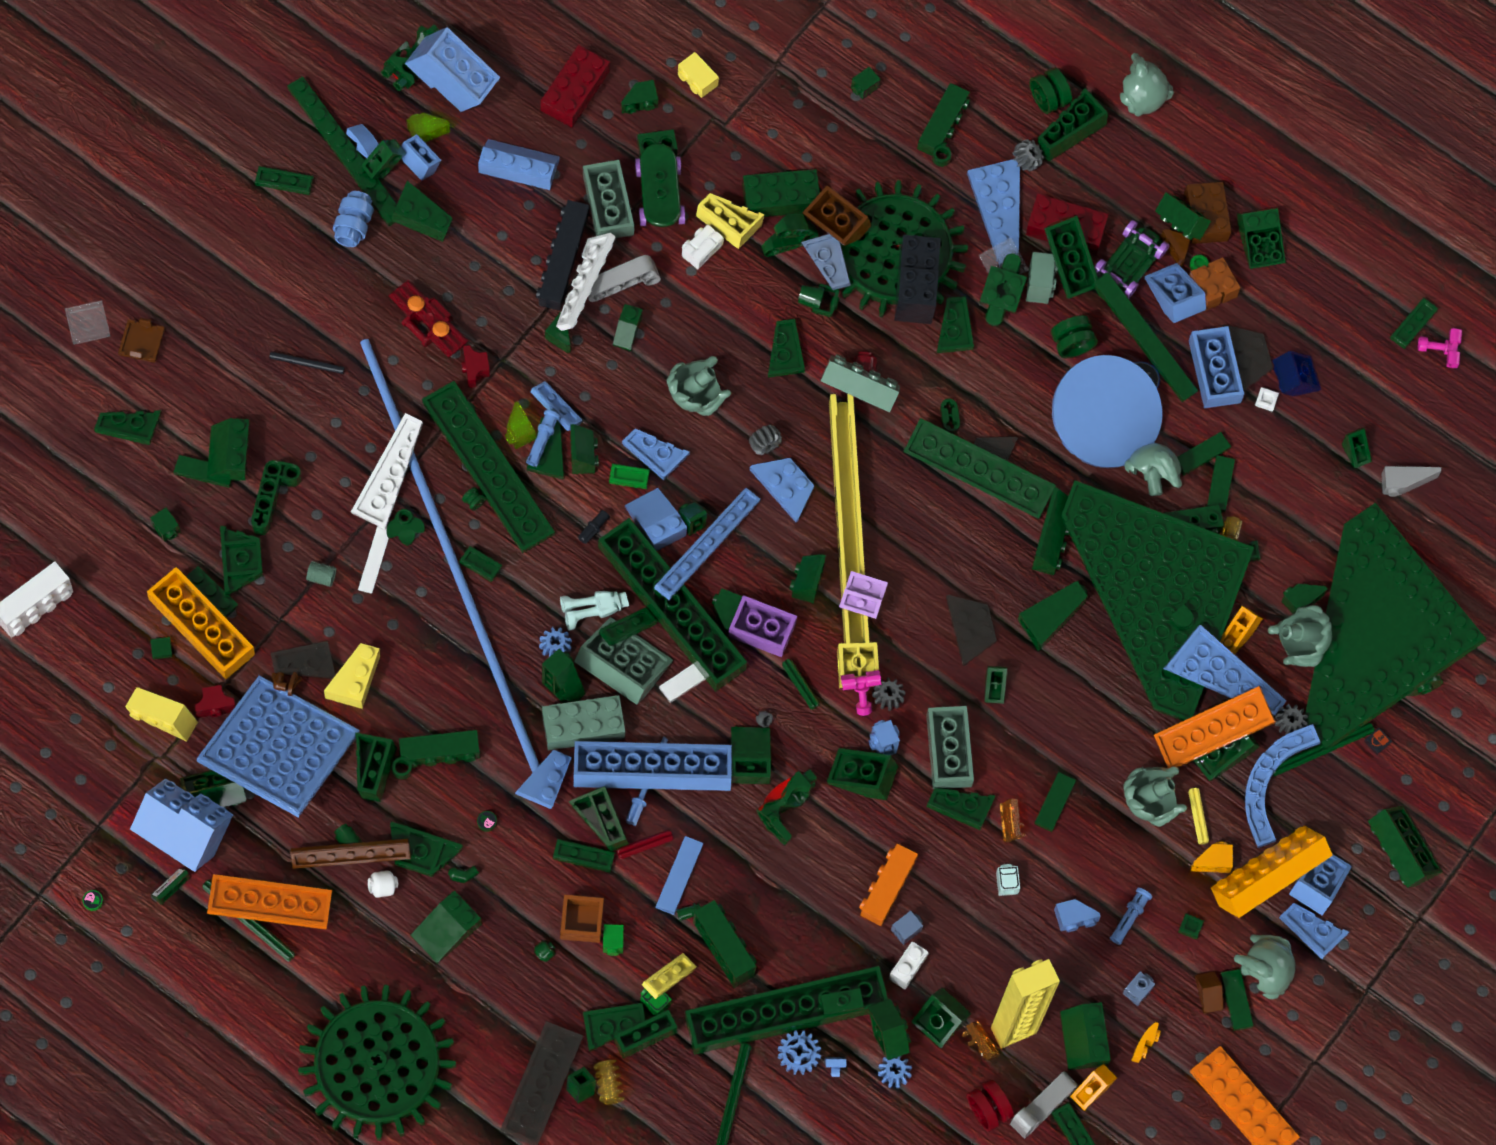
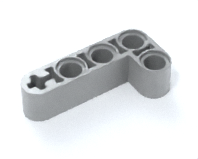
(624, 276)
(1043, 1105)

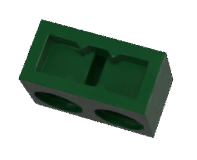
(663, 137)
(383, 159)

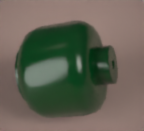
(545, 950)

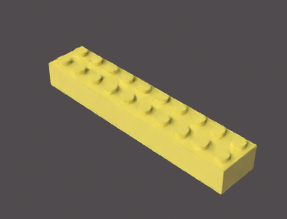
(1025, 1003)

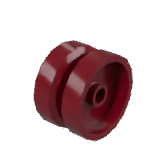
(990, 1105)

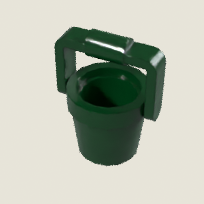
(813, 296)

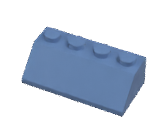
(518, 164)

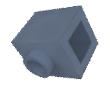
(907, 927)
(1139, 988)

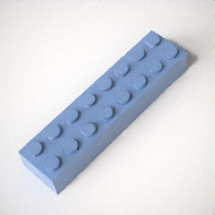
(652, 765)

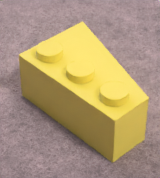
(730, 221)
(355, 677)
(162, 713)

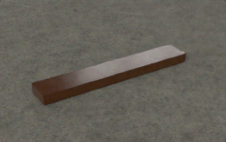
(350, 853)

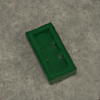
(480, 563)
(842, 1002)

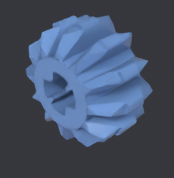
(555, 636)
(890, 1076)

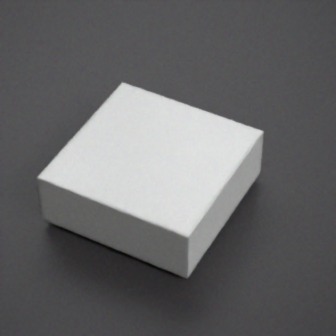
(1266, 399)

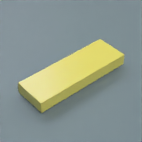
(669, 975)

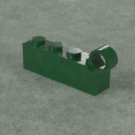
(942, 123)
(436, 749)

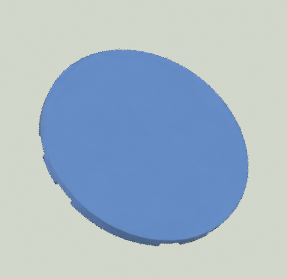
(1106, 410)

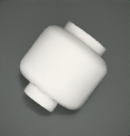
(382, 884)

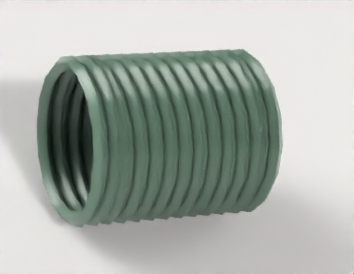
(321, 573)

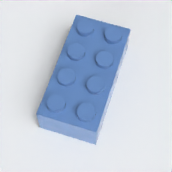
(1216, 367)

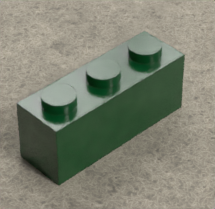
(1182, 216)
(645, 1034)

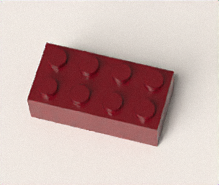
(575, 86)
(1049, 210)

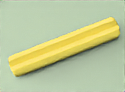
(1198, 816)

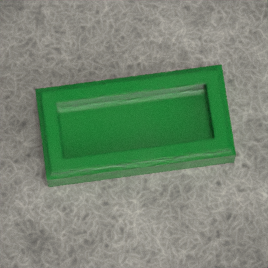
(629, 476)

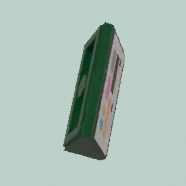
(170, 886)

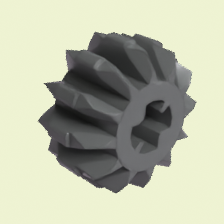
(1028, 155)
(765, 439)
(883, 698)
(1284, 716)

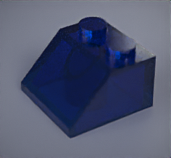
(1296, 374)

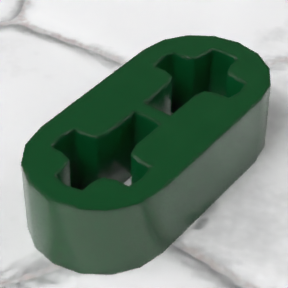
(954, 415)

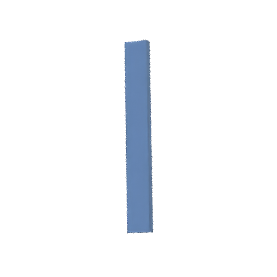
(707, 543)

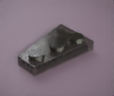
(306, 660)

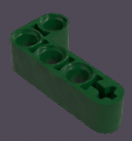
(270, 497)

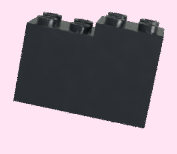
(917, 279)

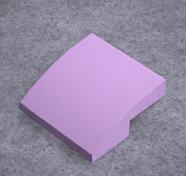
(863, 594)

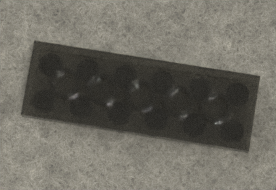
(541, 1084)

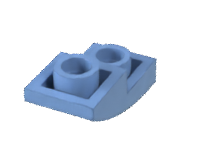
(365, 140)

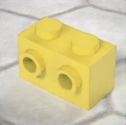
(697, 75)

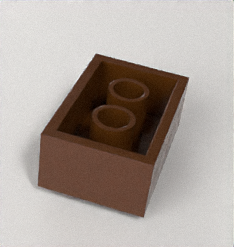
(1211, 202)

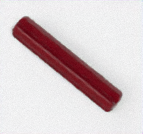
(645, 844)

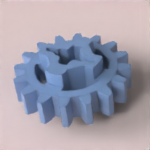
(791, 1051)

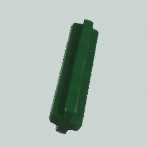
(800, 684)

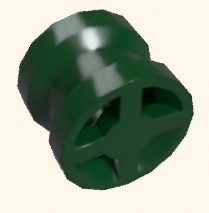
(473, 498)

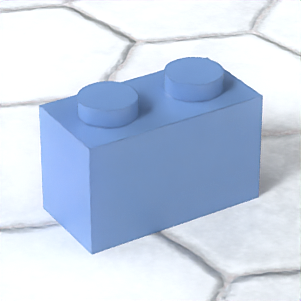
(420, 157)

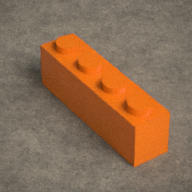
(890, 881)

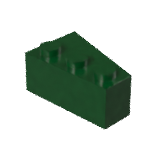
(421, 214)
(562, 678)
(373, 765)
(600, 815)

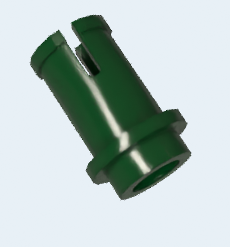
(687, 912)

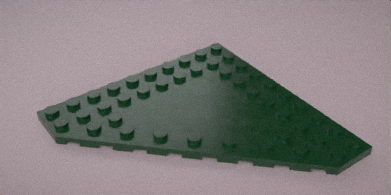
(1144, 573)
(1388, 629)

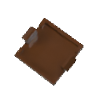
(141, 340)

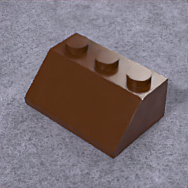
(837, 217)

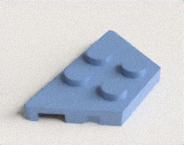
(785, 484)

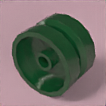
(1050, 90)
(1074, 337)

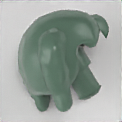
(1145, 87)
(696, 386)
(1155, 462)
(1304, 636)
(1152, 794)
(1269, 962)

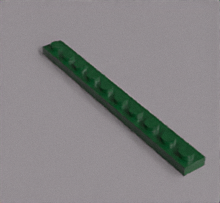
(342, 147)

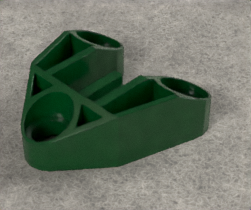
(789, 234)

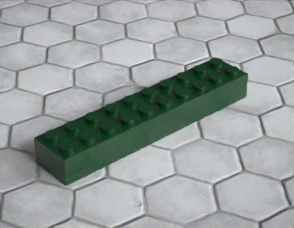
(681, 615)
(778, 1011)

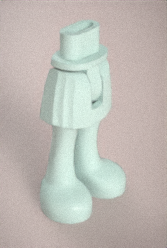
(605, 604)

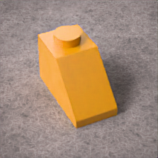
(1215, 859)
(1093, 1087)

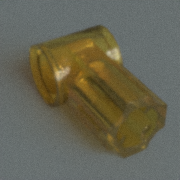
(1232, 528)

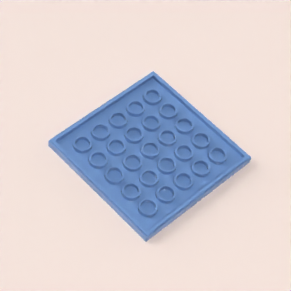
(278, 746)

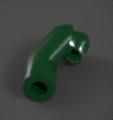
(462, 876)

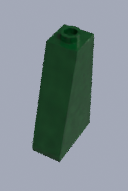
(1051, 614)

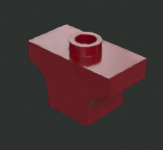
(475, 365)
(214, 702)

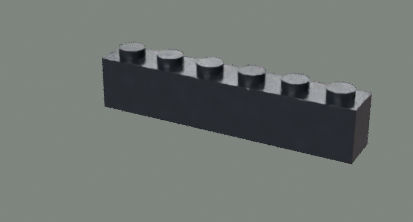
(563, 256)

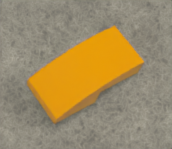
(1148, 1039)

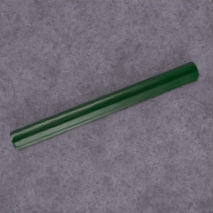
(1319, 750)
(262, 932)
(733, 1095)

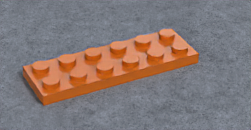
(1214, 728)
(269, 901)
(1242, 1100)

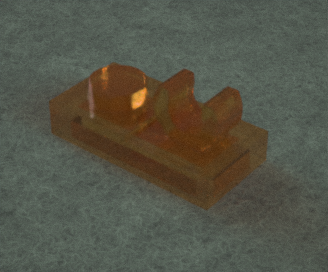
(1010, 820)
(979, 1037)

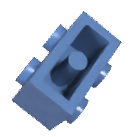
(884, 738)

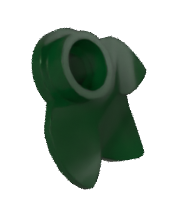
(405, 529)

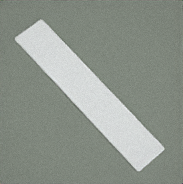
(374, 560)

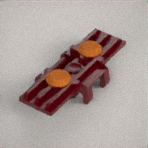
(433, 314)

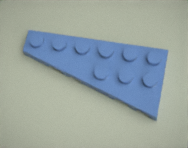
(997, 196)
(1217, 668)

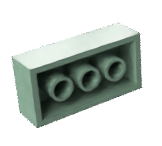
(608, 199)
(861, 383)
(583, 721)
(950, 747)

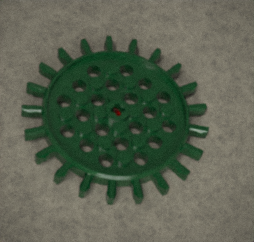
(902, 205)
(331, 1045)

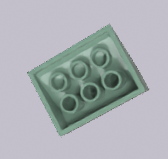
(628, 666)

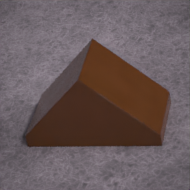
(1178, 245)
(1209, 992)

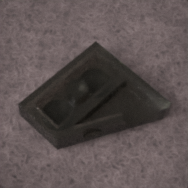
(998, 446)

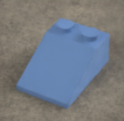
(1176, 292)
(657, 519)
(1321, 884)

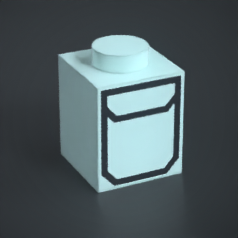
(1008, 880)

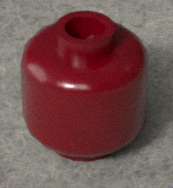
(867, 360)

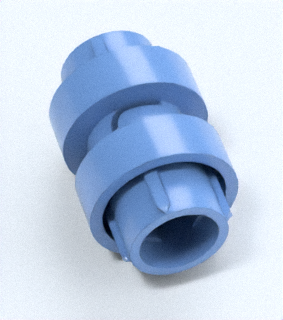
(354, 214)

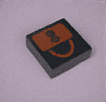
(1378, 741)

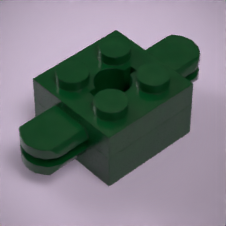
(1003, 289)

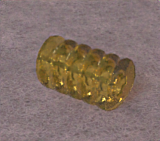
(608, 1083)

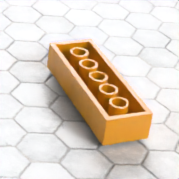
(201, 623)
(1271, 871)

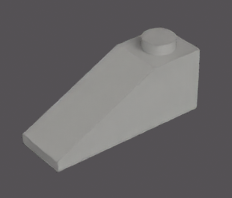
(1404, 479)

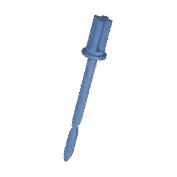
(638, 803)

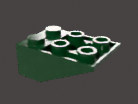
(1261, 237)
(750, 755)

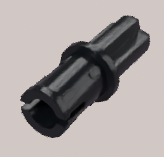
(593, 527)

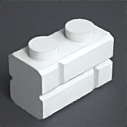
(702, 246)
(908, 965)

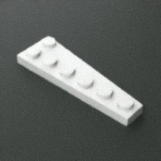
(594, 258)
(383, 486)

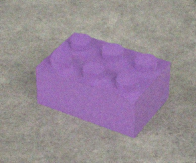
(762, 626)

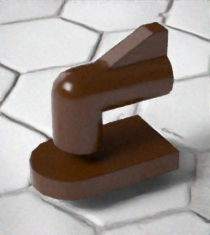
(278, 684)

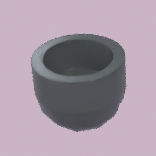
(764, 719)

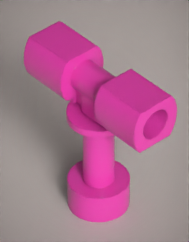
(1449, 348)
(861, 685)

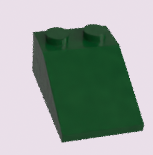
(1226, 757)
(863, 773)
(446, 927)

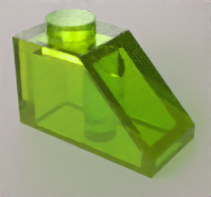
(427, 126)
(519, 428)

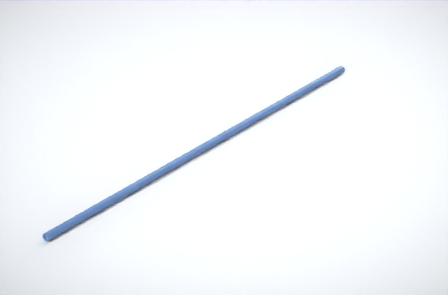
(454, 565)

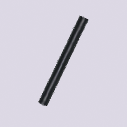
(307, 362)

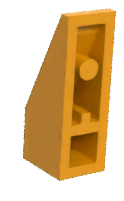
(1240, 629)

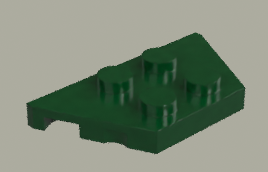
(240, 559)
(428, 851)

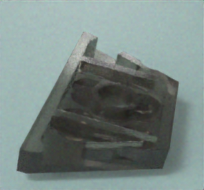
(1251, 355)
(971, 627)

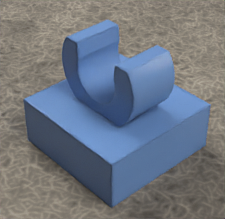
(835, 1064)

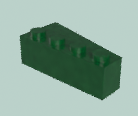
(1073, 125)

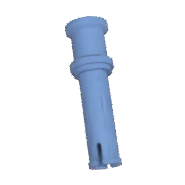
(545, 430)
(1135, 908)

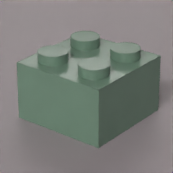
(1041, 278)

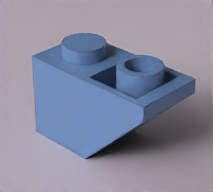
(1075, 914)

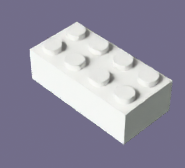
(34, 599)

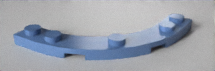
(1261, 775)

